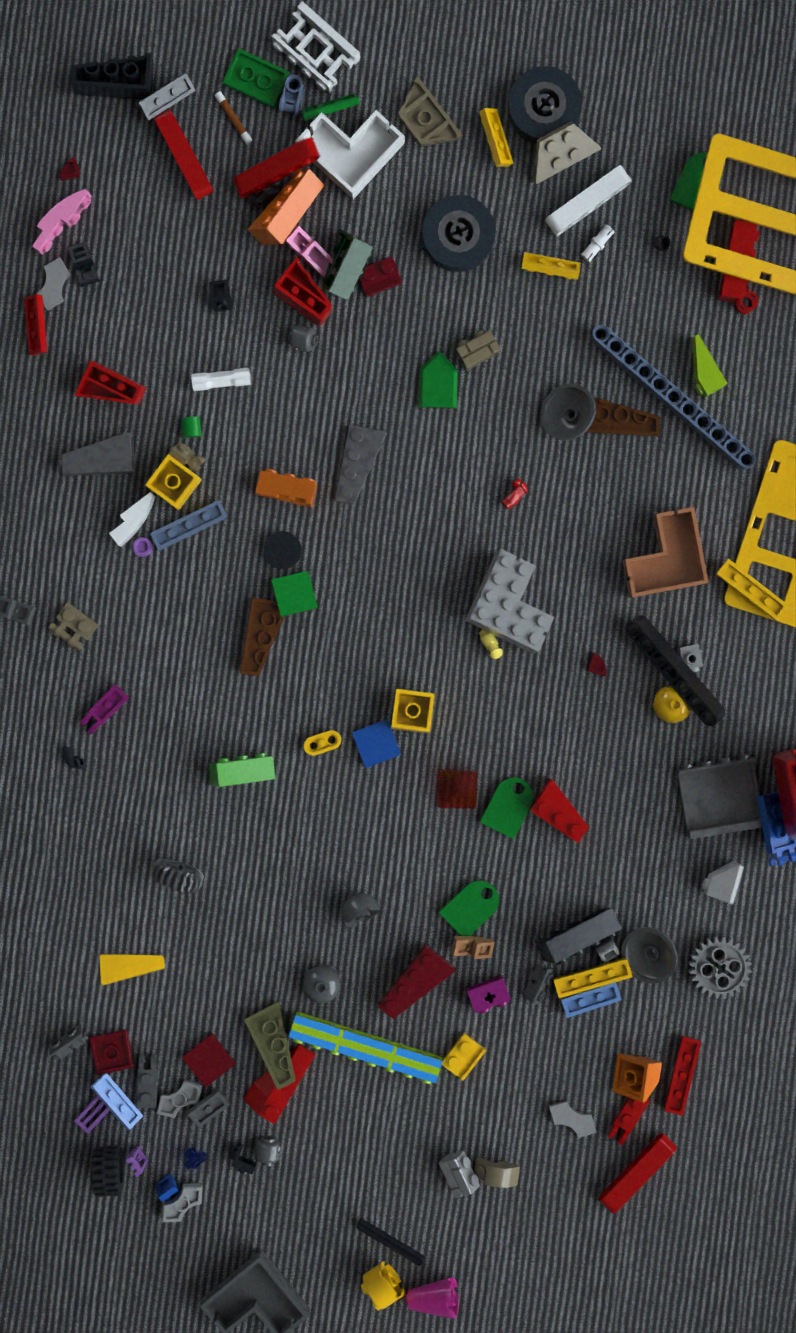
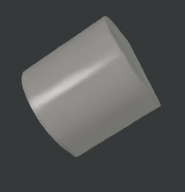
(607, 950)

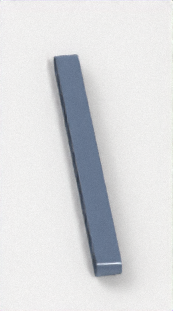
(682, 399)

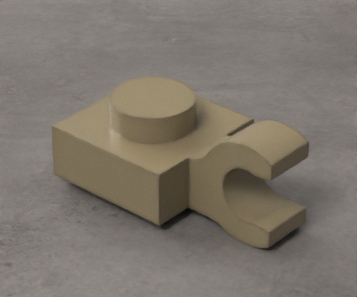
(185, 455)

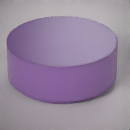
(142, 547)

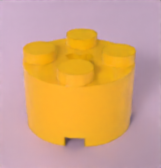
(382, 1285)

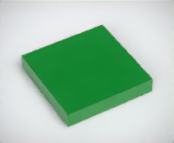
(294, 594)

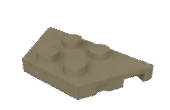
(426, 117)
(561, 150)

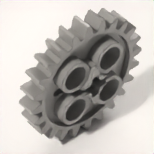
(709, 980)

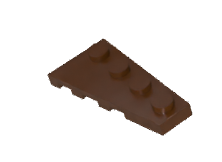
(621, 420)
(260, 635)

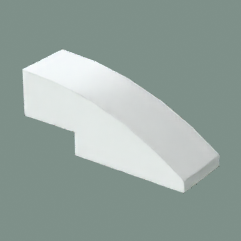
(133, 520)

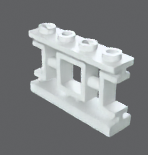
(326, 36)

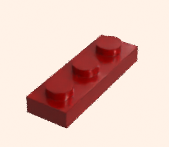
(35, 325)

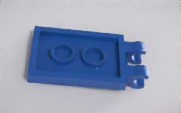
(774, 831)

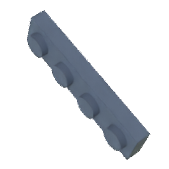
(189, 525)

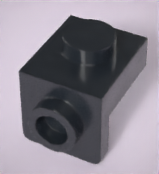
(242, 1163)

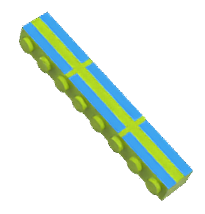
(366, 1047)

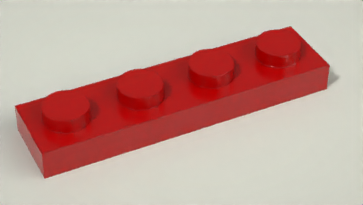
(682, 1075)

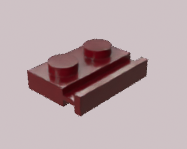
(380, 277)

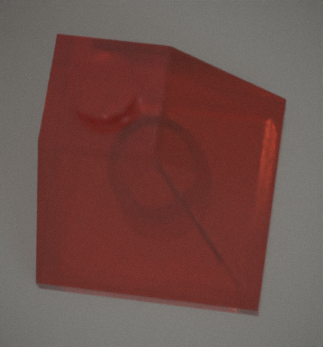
(457, 789)

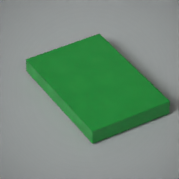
(256, 78)

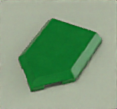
(438, 383)

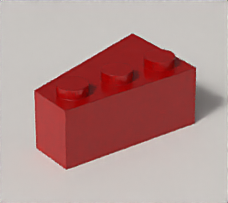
(302, 294)

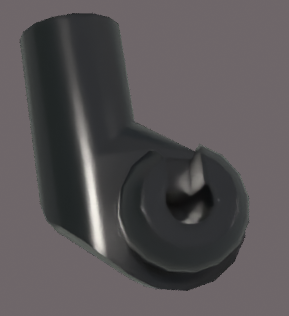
(73, 761)

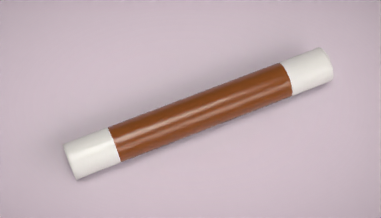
(232, 116)

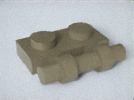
(78, 622)

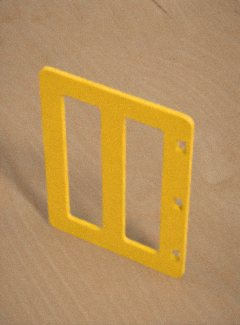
(712, 199)

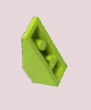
(706, 372)

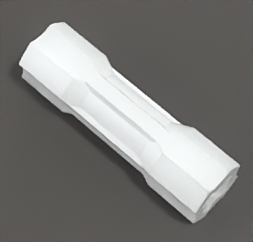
(236, 377)

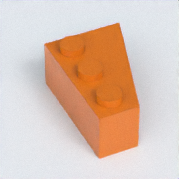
(286, 488)

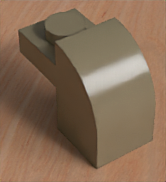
(498, 1174)

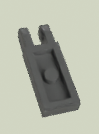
(147, 1083)

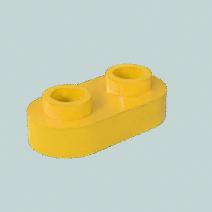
(323, 744)

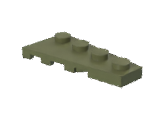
(271, 1040)

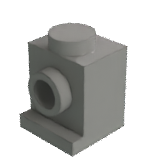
(686, 651)

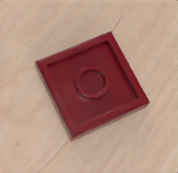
(111, 1051)
(209, 1060)

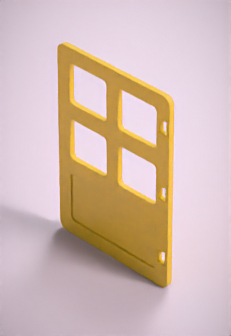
(776, 497)

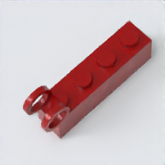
(734, 289)

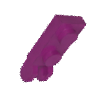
(105, 707)

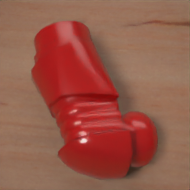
(514, 496)

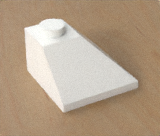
(723, 882)

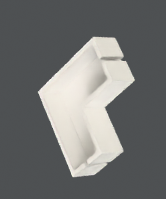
(357, 159)

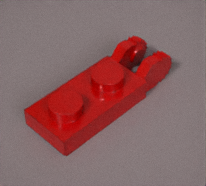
(627, 1118)

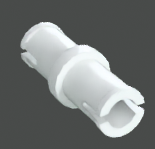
(597, 243)

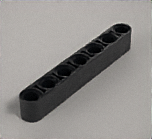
(675, 670)

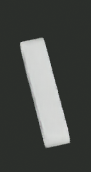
(588, 200)

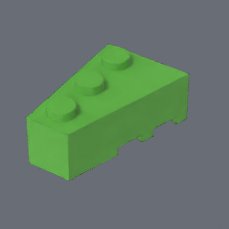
(241, 770)

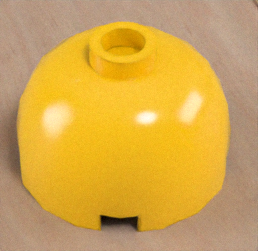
(670, 705)

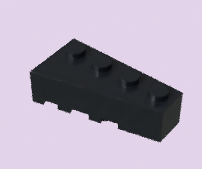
(578, 936)

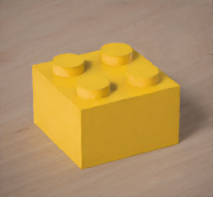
(173, 482)
(412, 711)

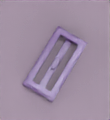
(82, 1124)
(134, 1158)

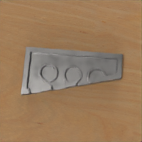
(359, 455)

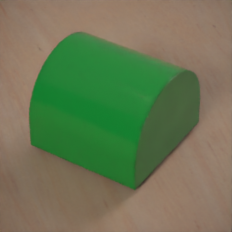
(191, 427)

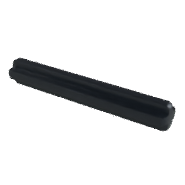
(390, 1242)

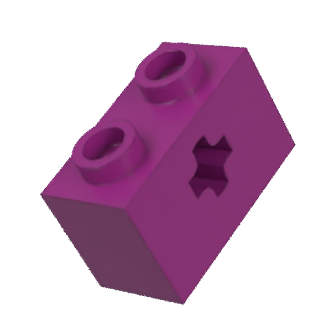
(497, 989)

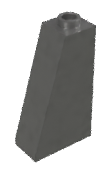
(101, 458)

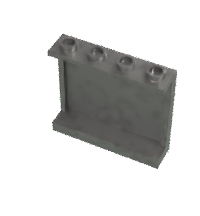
(719, 796)

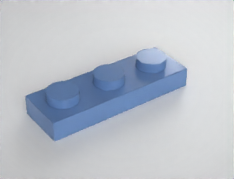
(590, 999)

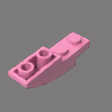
(64, 212)

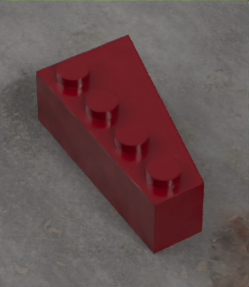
(417, 979)

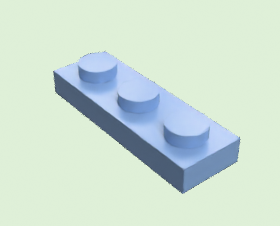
(116, 1101)

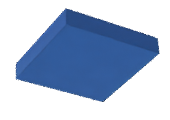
(376, 743)

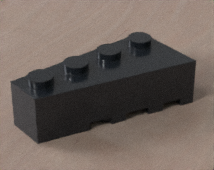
(115, 78)

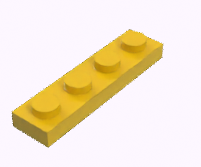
(752, 589)
(592, 977)

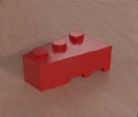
(109, 385)
(557, 811)

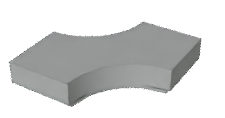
(55, 277)
(172, 1103)
(565, 1115)
(188, 1197)

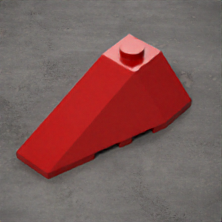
(264, 1095)

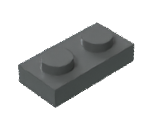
(208, 1108)

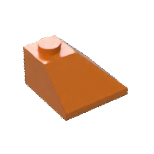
(636, 1076)

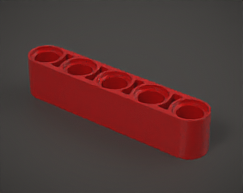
(183, 154)
(276, 167)
(637, 1173)

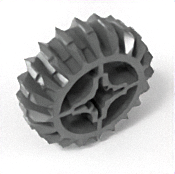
(177, 875)

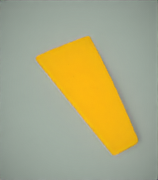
(121, 967)

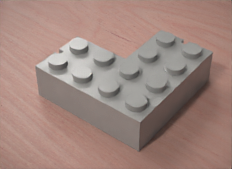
(499, 606)

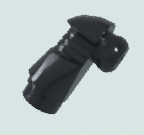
(265, 196)

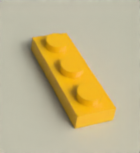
(496, 137)
(551, 265)

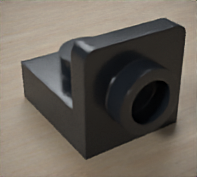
(220, 295)

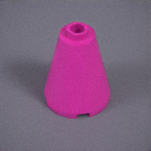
(435, 1298)

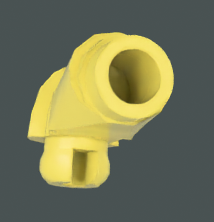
(491, 644)

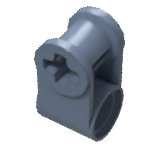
(291, 99)

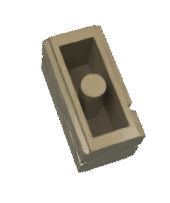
(478, 349)

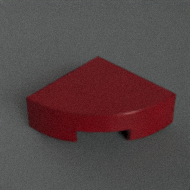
(70, 170)
(597, 665)

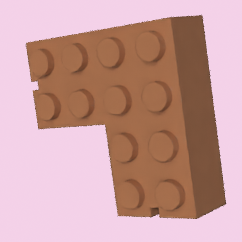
(679, 560)

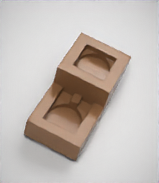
(470, 945)

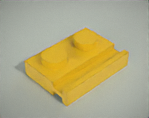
(463, 1056)

